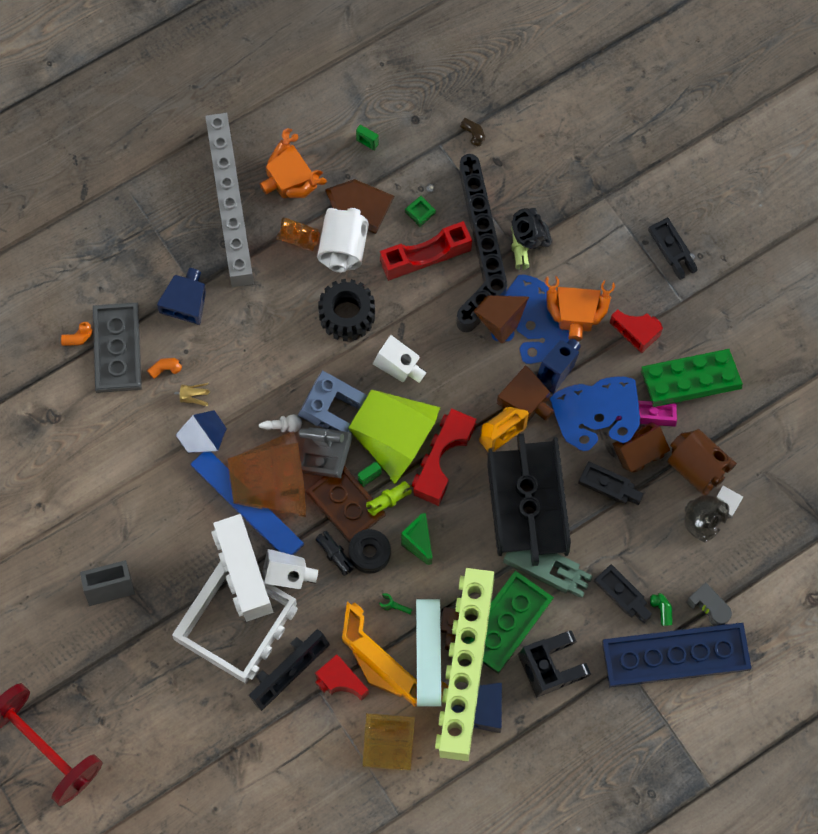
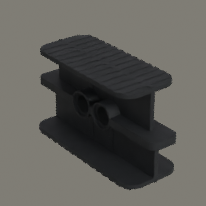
(541, 468)

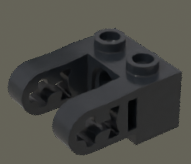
(540, 667)

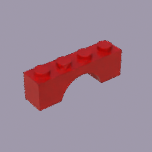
(406, 259)
(455, 432)

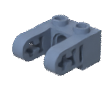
(320, 398)

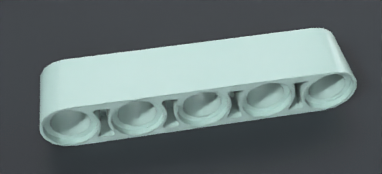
(428, 652)

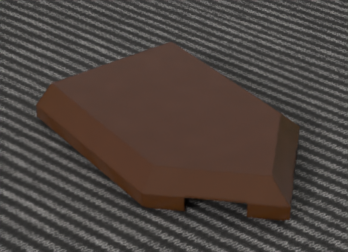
(369, 200)

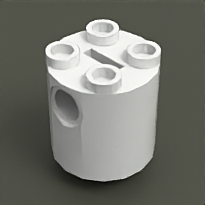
(342, 239)

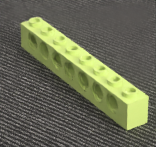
(459, 746)

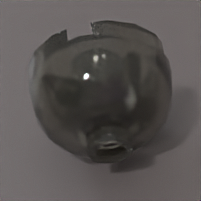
(704, 516)

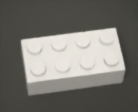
(240, 561)

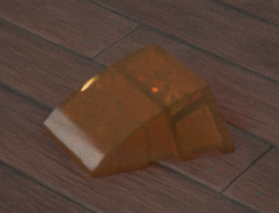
(269, 476)

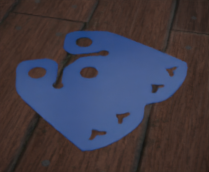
(535, 311)
(597, 400)

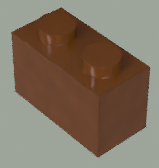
(645, 446)

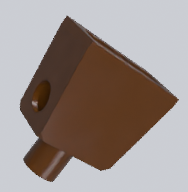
(526, 393)

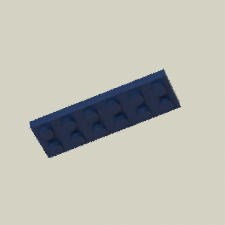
(676, 655)

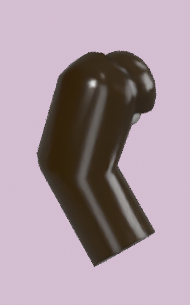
(476, 131)

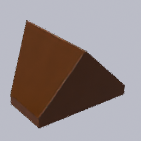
(501, 314)

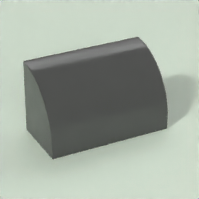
(107, 583)

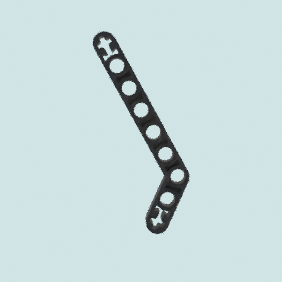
(481, 238)

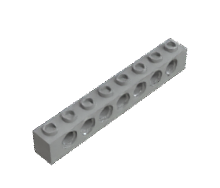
(229, 200)

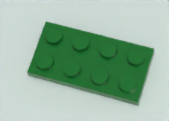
(691, 377)
(511, 619)

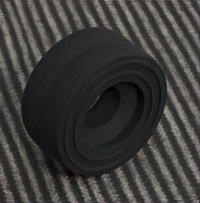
(372, 538)

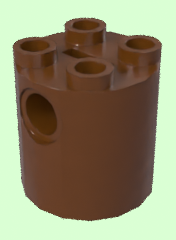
(700, 460)

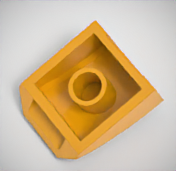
(503, 428)

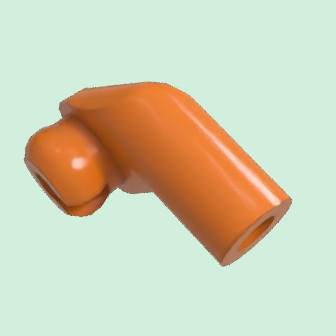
(79, 337)
(165, 364)

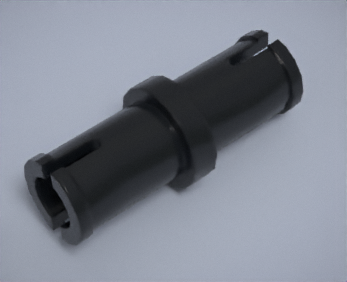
(335, 553)

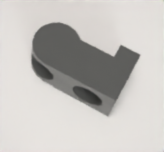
(711, 604)

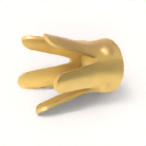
(186, 393)

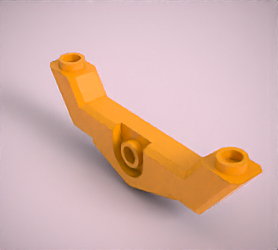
(374, 662)

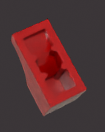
(639, 331)
(338, 677)

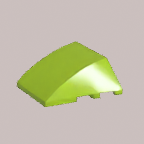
(393, 429)

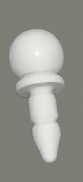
(289, 423)

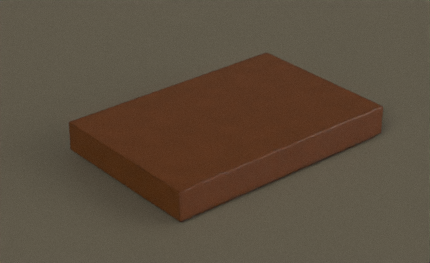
(344, 503)

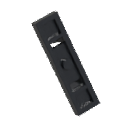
(289, 669)

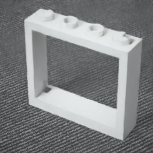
(200, 604)

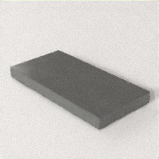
(117, 347)

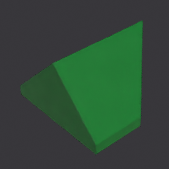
(416, 539)

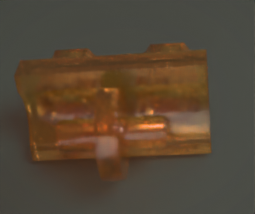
(298, 234)

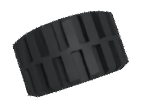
(344, 293)

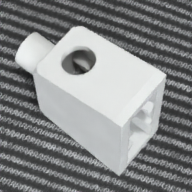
(392, 358)
(278, 570)

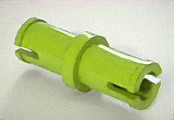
(389, 498)

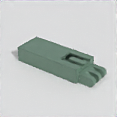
(569, 569)

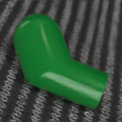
(664, 606)

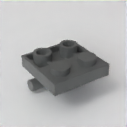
(324, 451)

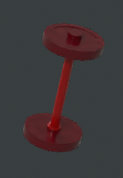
(75, 779)

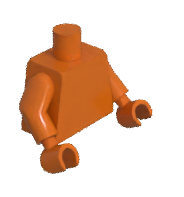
(289, 172)
(576, 307)

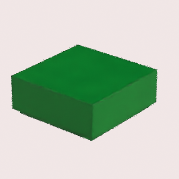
(367, 137)
(420, 211)
(369, 474)

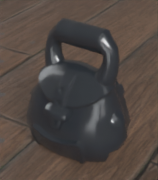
(530, 229)

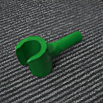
(394, 605)

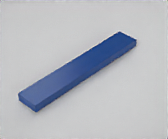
(262, 520)

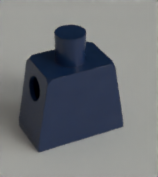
(184, 297)
(558, 364)
(488, 708)

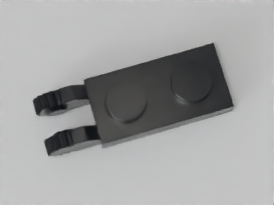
(672, 246)

